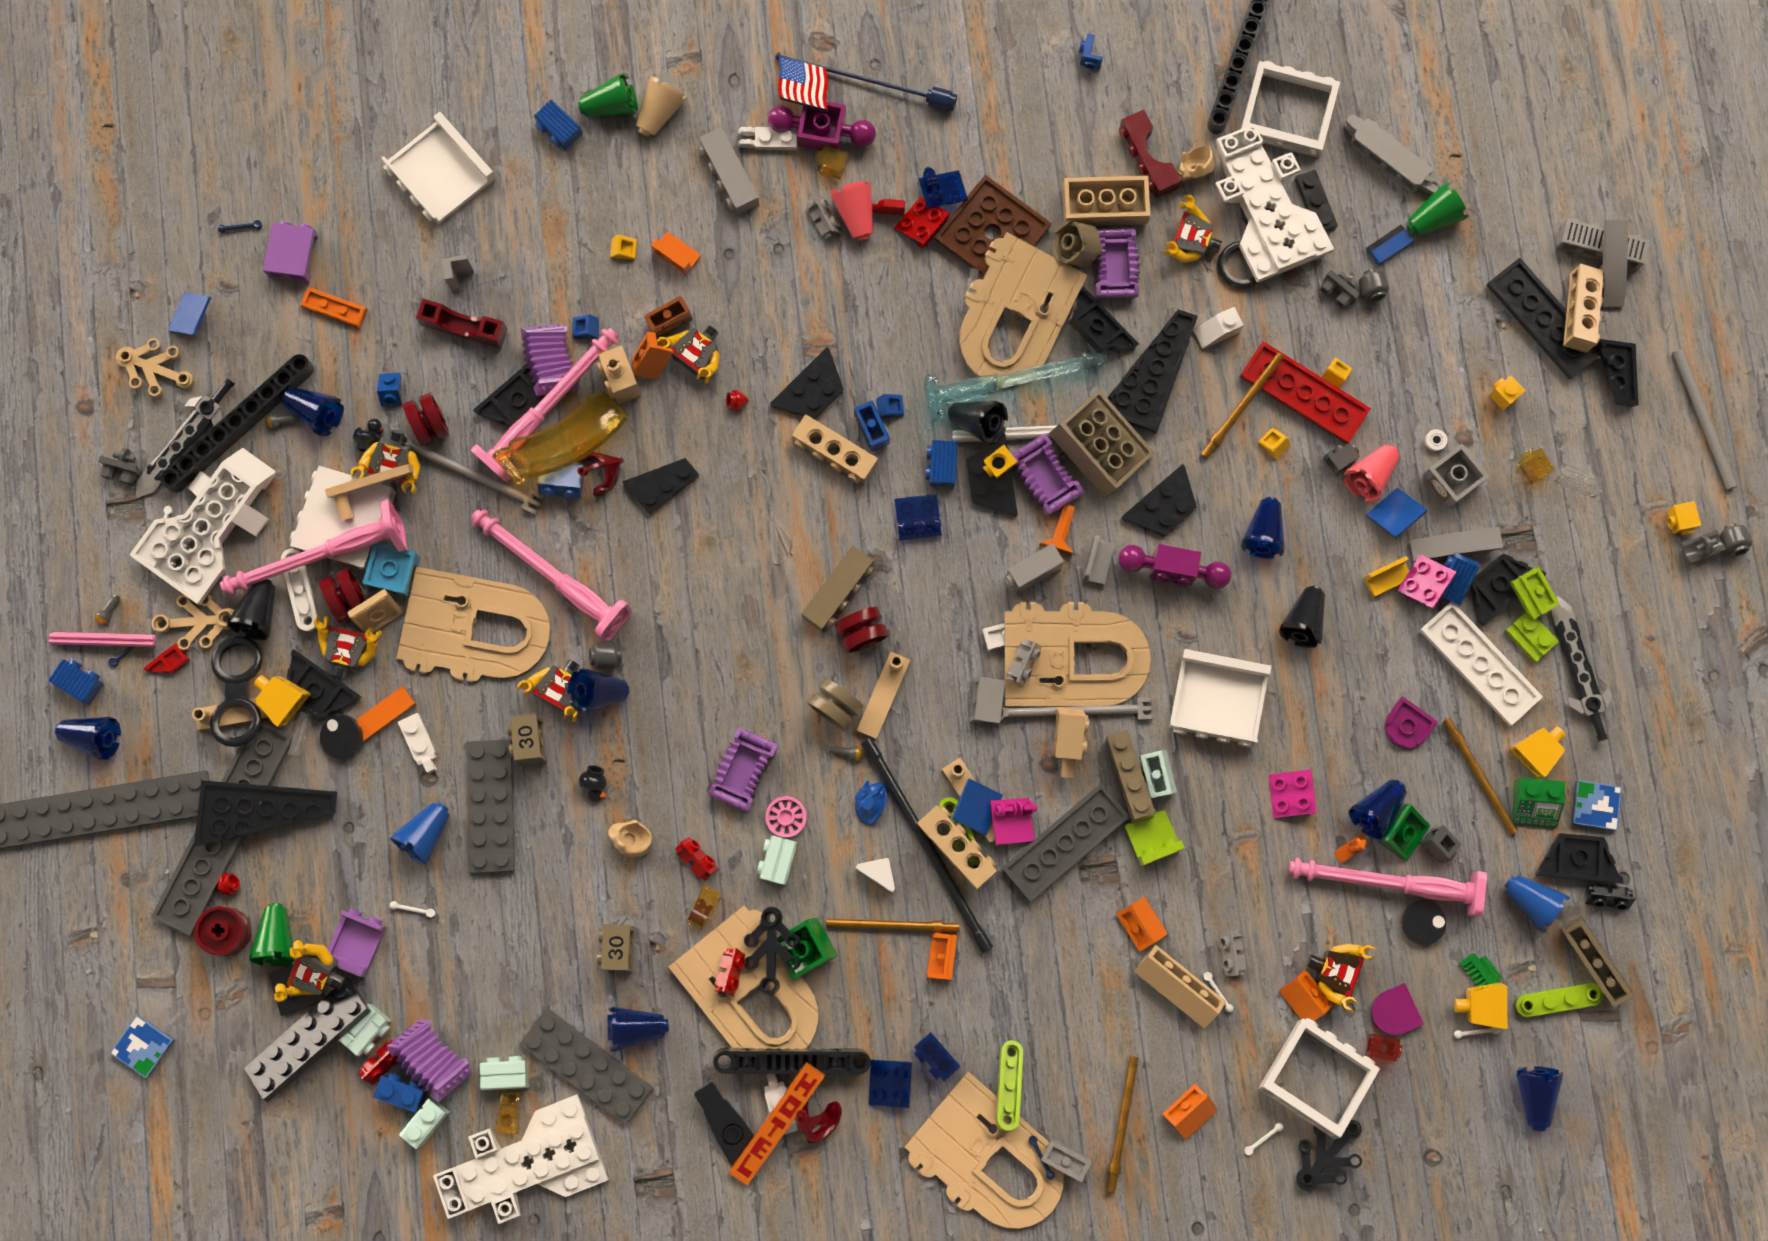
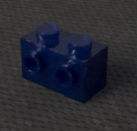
(939, 1059)

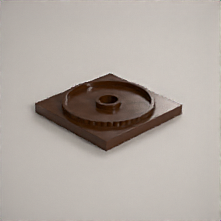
(989, 207)

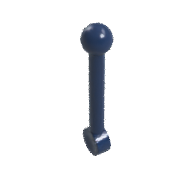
(257, 224)
(114, 661)
(1033, 1141)

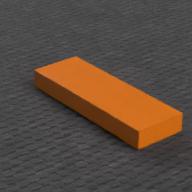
(333, 307)
(385, 713)

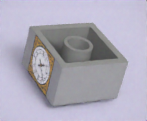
(1456, 475)

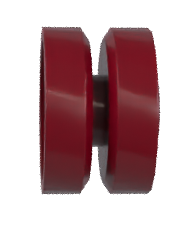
(428, 418)
(342, 596)
(861, 629)
(210, 926)

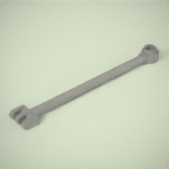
(526, 499)
(1138, 709)

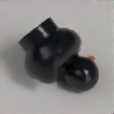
(364, 438)
(595, 781)

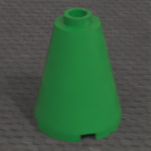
(610, 99)
(1437, 212)
(273, 938)

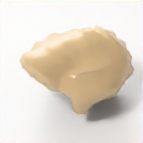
(1196, 163)
(631, 838)

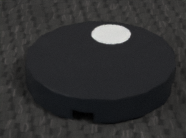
(341, 736)
(1423, 922)

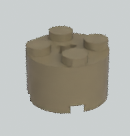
(1076, 243)

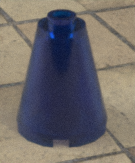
(314, 409)
(1265, 530)
(595, 690)
(90, 735)
(1379, 809)
(634, 1027)
(1539, 1094)

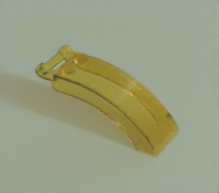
(565, 441)

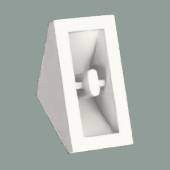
(879, 872)

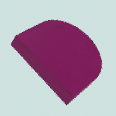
(1408, 725)
(1395, 1011)

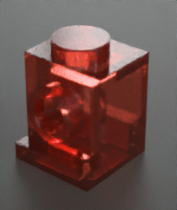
(1374, 1044)

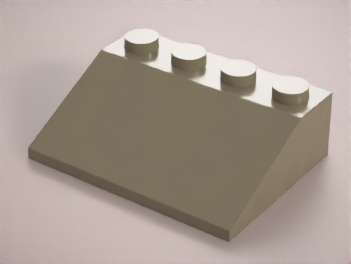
(1101, 443)

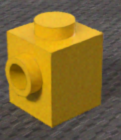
(1506, 392)
(1683, 518)

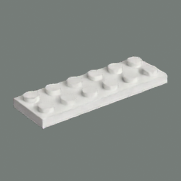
(1481, 663)

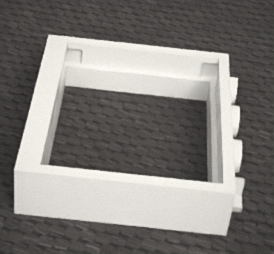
(1282, 139)
(1299, 1107)

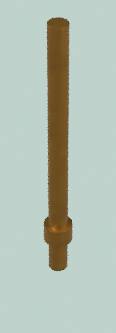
(1217, 438)
(1458, 739)
(935, 926)
(1114, 1167)

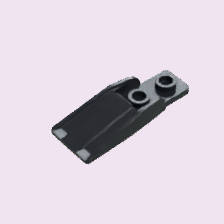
(724, 1121)

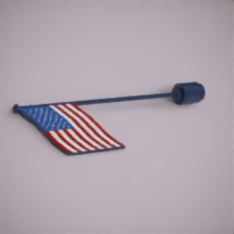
(808, 84)

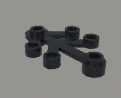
(771, 947)
(1327, 1159)

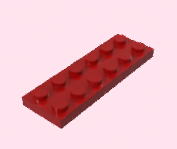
(1307, 394)

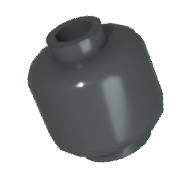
(1374, 285)
(1736, 539)
(604, 655)

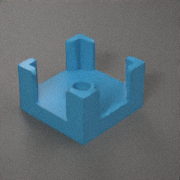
(390, 569)

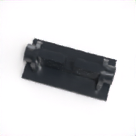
(1619, 898)

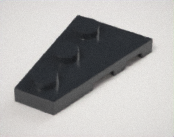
(1621, 370)
(661, 484)

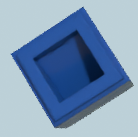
(585, 327)
(890, 406)

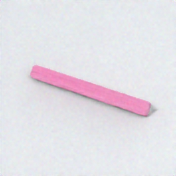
(102, 639)

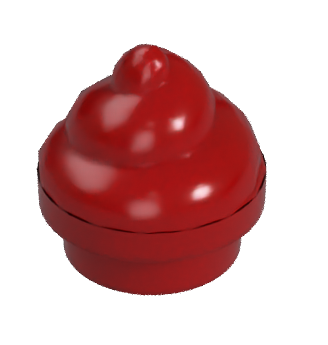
(736, 400)
(228, 884)

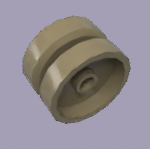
(837, 702)

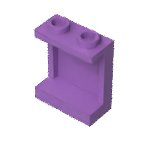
(289, 251)
(356, 942)

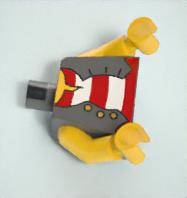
(1192, 235)
(694, 351)
(389, 455)
(345, 647)
(552, 686)
(311, 972)

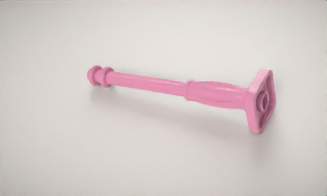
(535, 416)
(353, 540)
(609, 618)
(1434, 888)

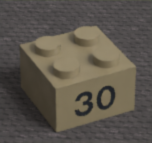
(527, 739)
(616, 947)

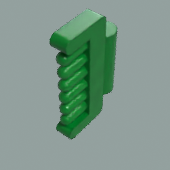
(1483, 967)

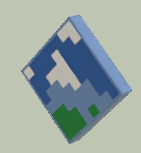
(1596, 805)
(142, 1046)

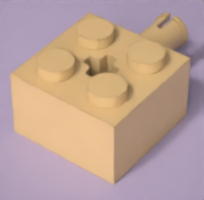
(621, 380)
(1069, 738)

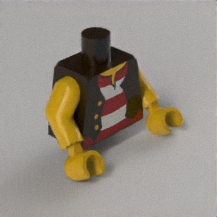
(1339, 972)

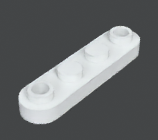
(300, 594)

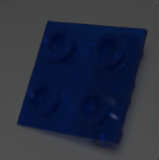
(942, 188)
(918, 517)
(890, 1083)

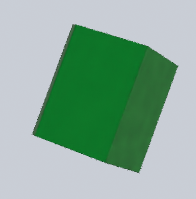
(1405, 832)

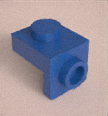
(1089, 60)
(389, 389)

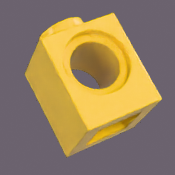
(1002, 453)

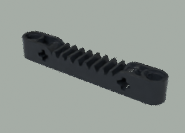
(791, 1060)

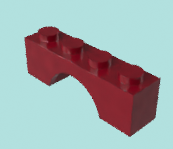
(1161, 176)
(479, 329)

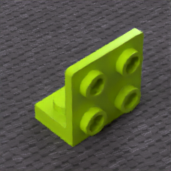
(1153, 838)

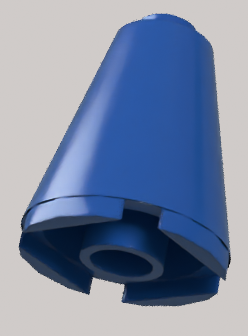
(422, 832)
(1536, 900)

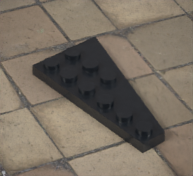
(243, 809)

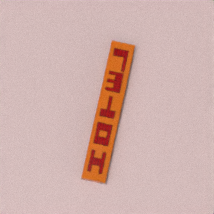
(776, 1123)

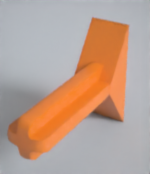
(1062, 530)
(1352, 847)

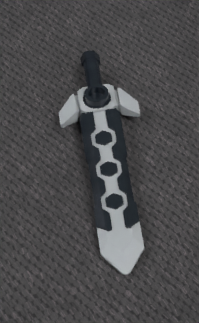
(187, 434)
(1590, 700)

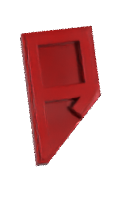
(889, 206)
(168, 661)

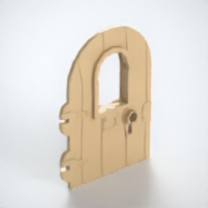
(1020, 282)
(442, 630)
(1056, 635)
(726, 1013)
(959, 1145)

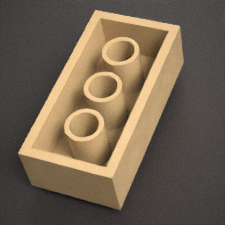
(1107, 200)

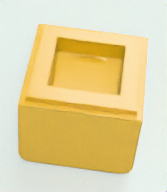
(623, 247)
(1337, 372)
(1274, 443)

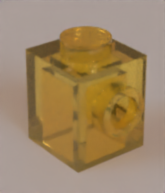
(831, 162)
(1535, 465)

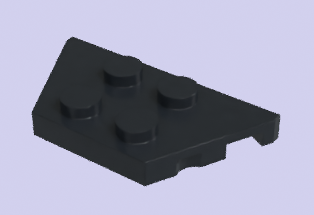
(1098, 325)
(812, 389)
(511, 399)
(989, 491)
(1164, 505)
(1492, 586)
(325, 691)
(1579, 859)

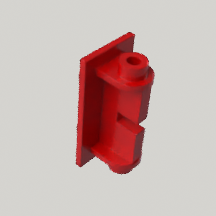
(690, 850)
(728, 982)
(374, 1069)

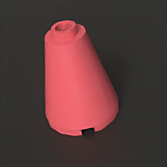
(855, 208)
(1372, 473)

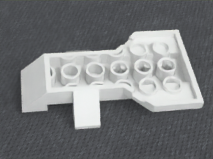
(1258, 186)
(220, 505)
(501, 1171)

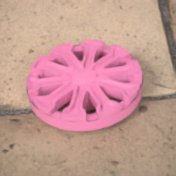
(785, 817)

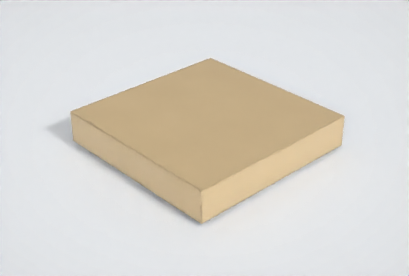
(375, 612)

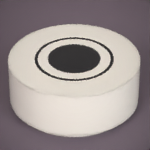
(1435, 440)

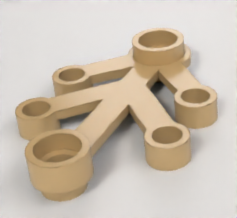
(152, 366)
(199, 621)

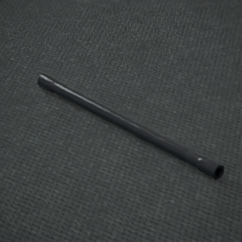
(977, 932)

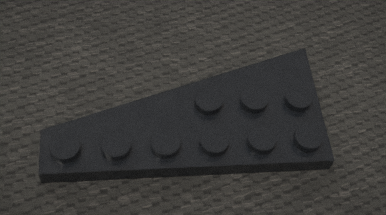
(1149, 382)

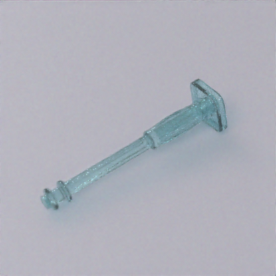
(982, 386)

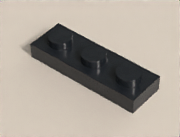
(1316, 199)

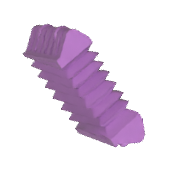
(1117, 264)
(547, 356)
(1044, 476)
(742, 768)
(428, 1060)

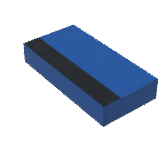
(1389, 244)

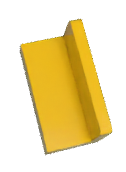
(1387, 577)

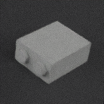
(1033, 569)

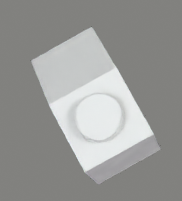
(1218, 328)

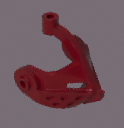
(611, 467)
(828, 1119)

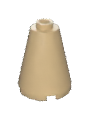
(658, 106)

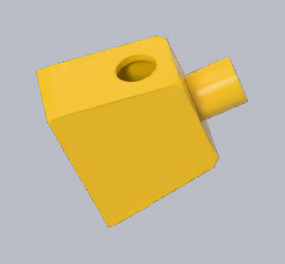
(279, 698)
(1540, 751)
(1485, 1005)

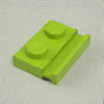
(1534, 593)
(1531, 637)

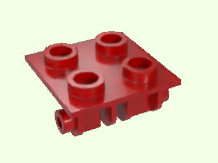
(922, 223)

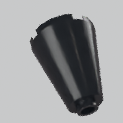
(980, 419)
(254, 611)
(1305, 619)

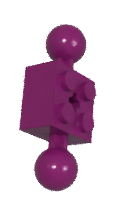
(814, 135)
(1175, 566)

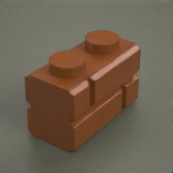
(668, 317)

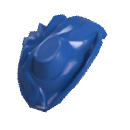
(870, 802)

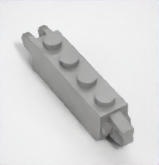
(1390, 155)

